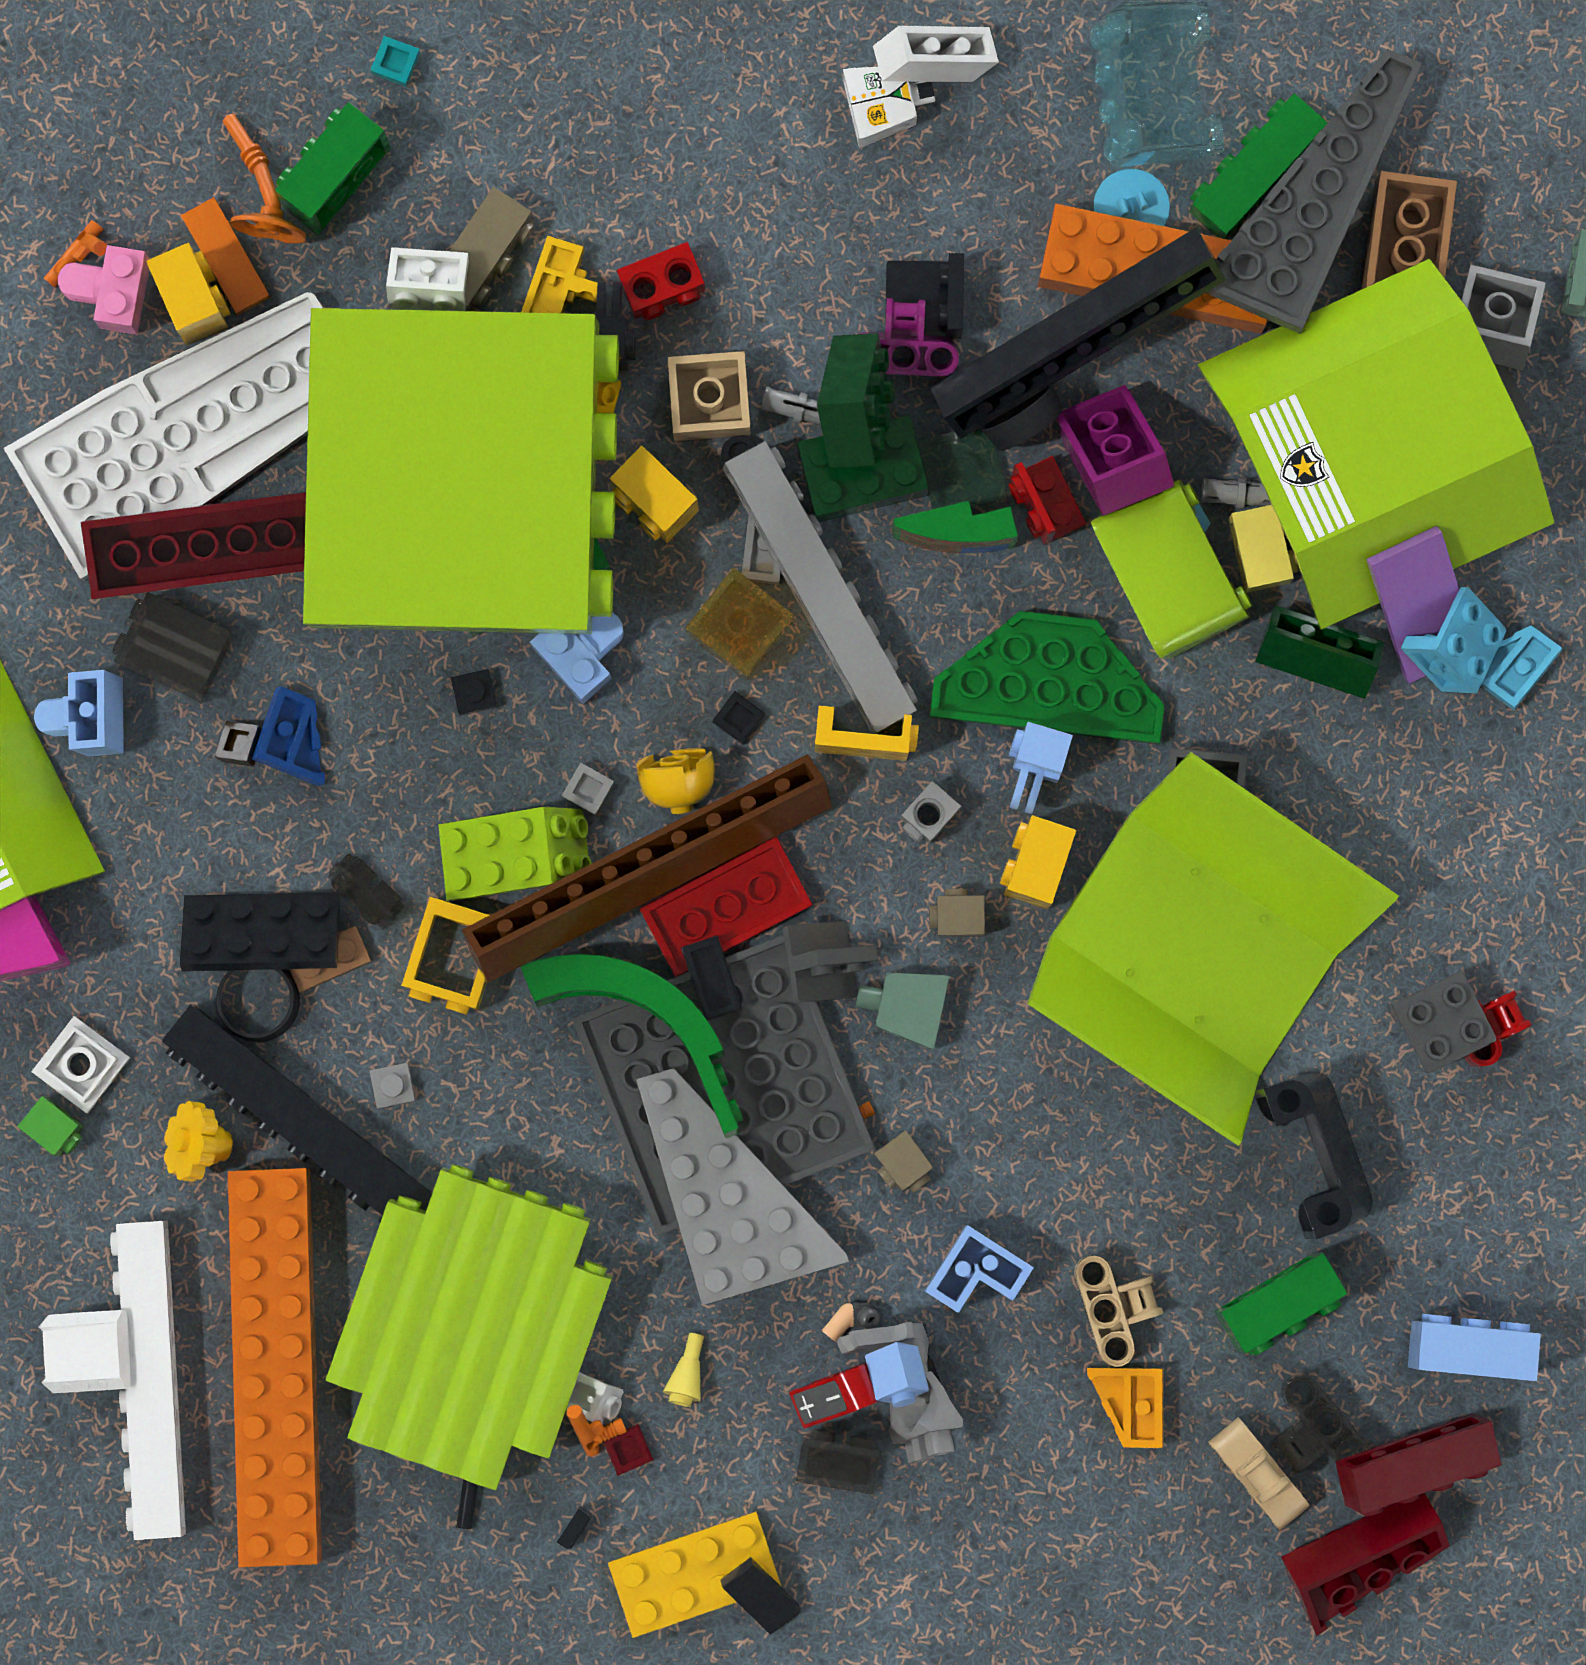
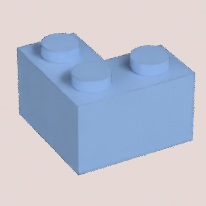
(976, 1259)

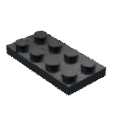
(260, 931)

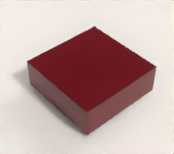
(628, 1450)

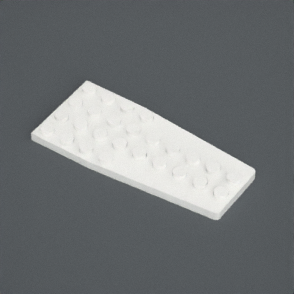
(174, 429)

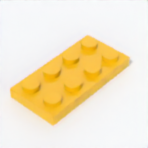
(685, 1574)

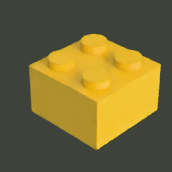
(186, 291)
(653, 495)
(1039, 861)

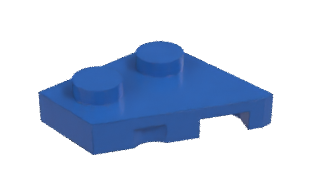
(291, 737)

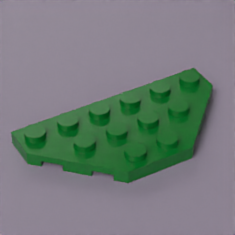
(1052, 675)

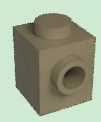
(958, 914)
(903, 1164)

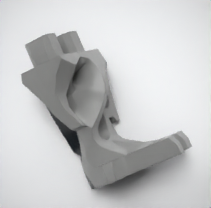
(928, 1421)

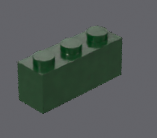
(1323, 656)

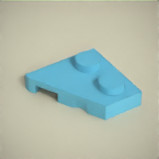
(1519, 665)

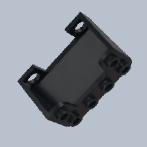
(1348, 1193)

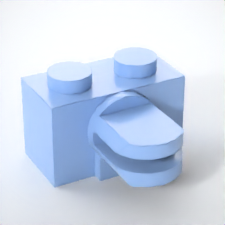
(577, 656)
(88, 714)
(1038, 754)

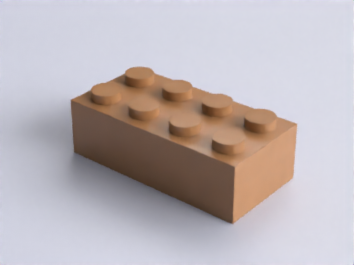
(1408, 224)

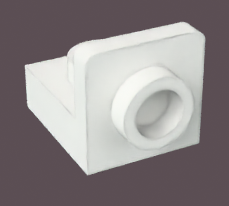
(596, 1399)

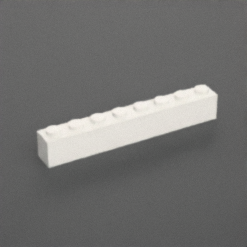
(152, 1398)

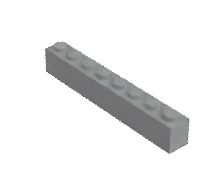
(819, 587)

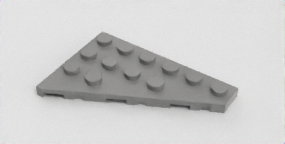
(730, 1208)

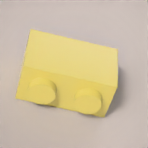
(1261, 549)

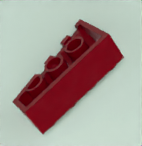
(1363, 1558)

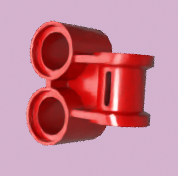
(1505, 1021)

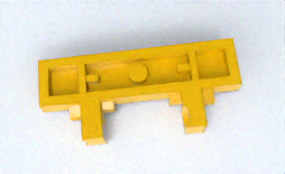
(558, 279)

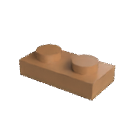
(351, 956)

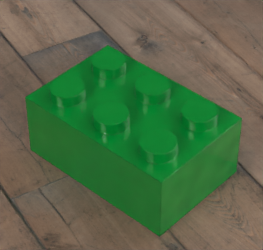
(332, 167)
(1281, 1304)

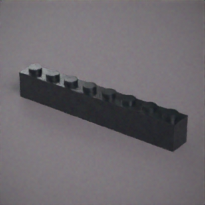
(1078, 333)
(289, 1112)

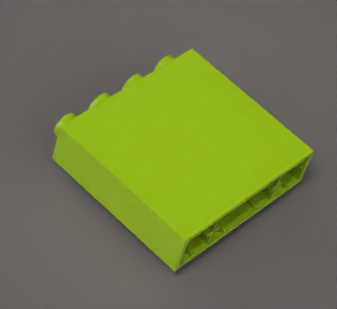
(457, 471)

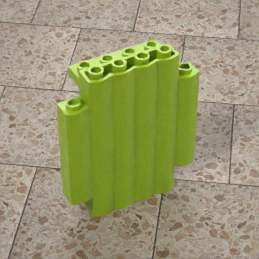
(469, 1326)

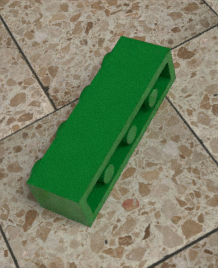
(1257, 167)

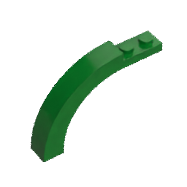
(613, 978)

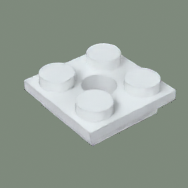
(104, 1058)

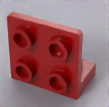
(1047, 499)

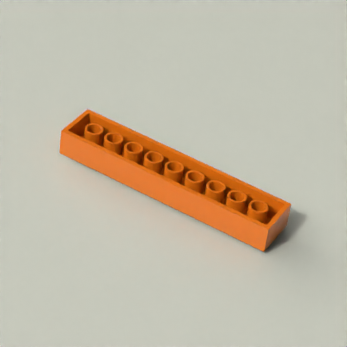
(274, 1367)

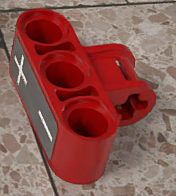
(833, 1396)

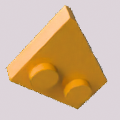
(1133, 1403)

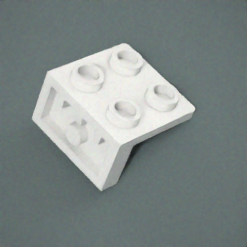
(427, 280)

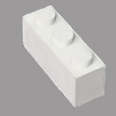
(935, 54)

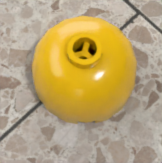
(677, 779)

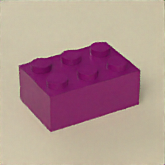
(1114, 450)

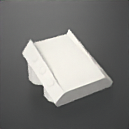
(86, 1351)

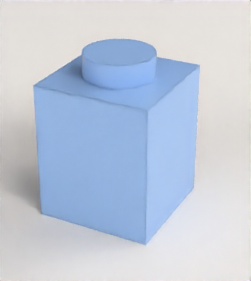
(897, 1374)

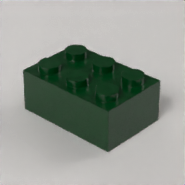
(855, 400)
(852, 490)

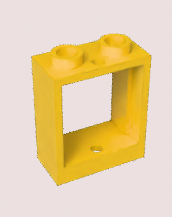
(424, 991)

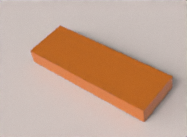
(225, 256)

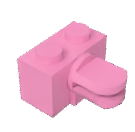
(114, 288)

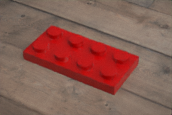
(727, 902)

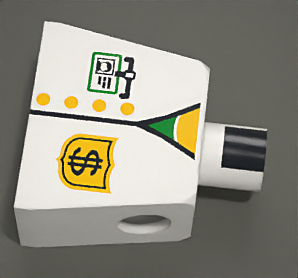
(882, 106)

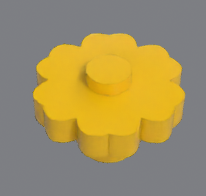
(195, 1141)

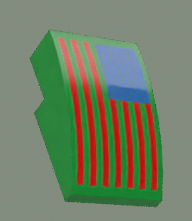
(957, 530)

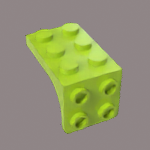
(512, 851)

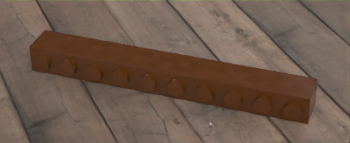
(647, 868)

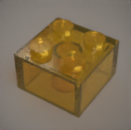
(739, 624)

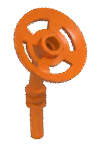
(270, 219)

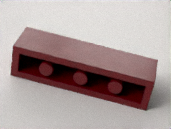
(1418, 1464)

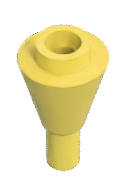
(685, 1380)

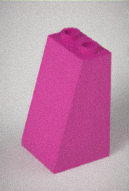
(28, 941)

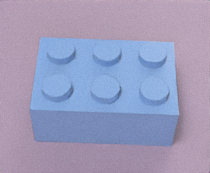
(1474, 1348)

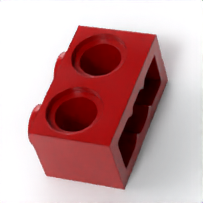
(656, 272)

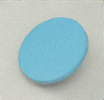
(1133, 196)

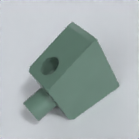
(907, 1006)

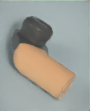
(851, 1315)

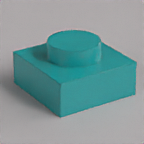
(395, 61)

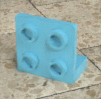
(1462, 649)

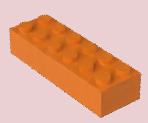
(1094, 247)

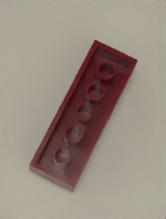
(195, 545)

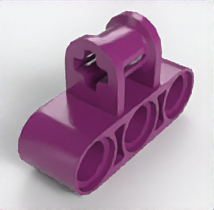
(906, 328)

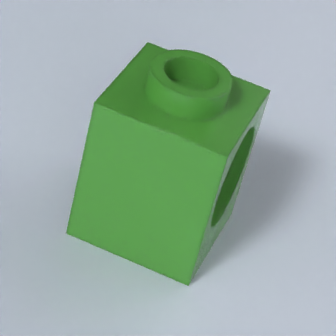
(52, 1127)

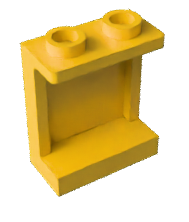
(864, 744)

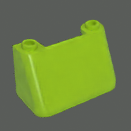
(1170, 571)

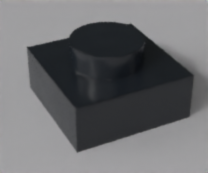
(473, 692)

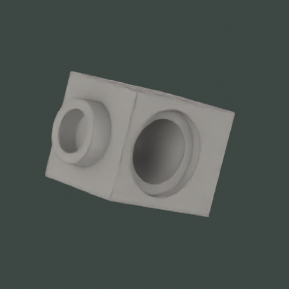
(935, 797)

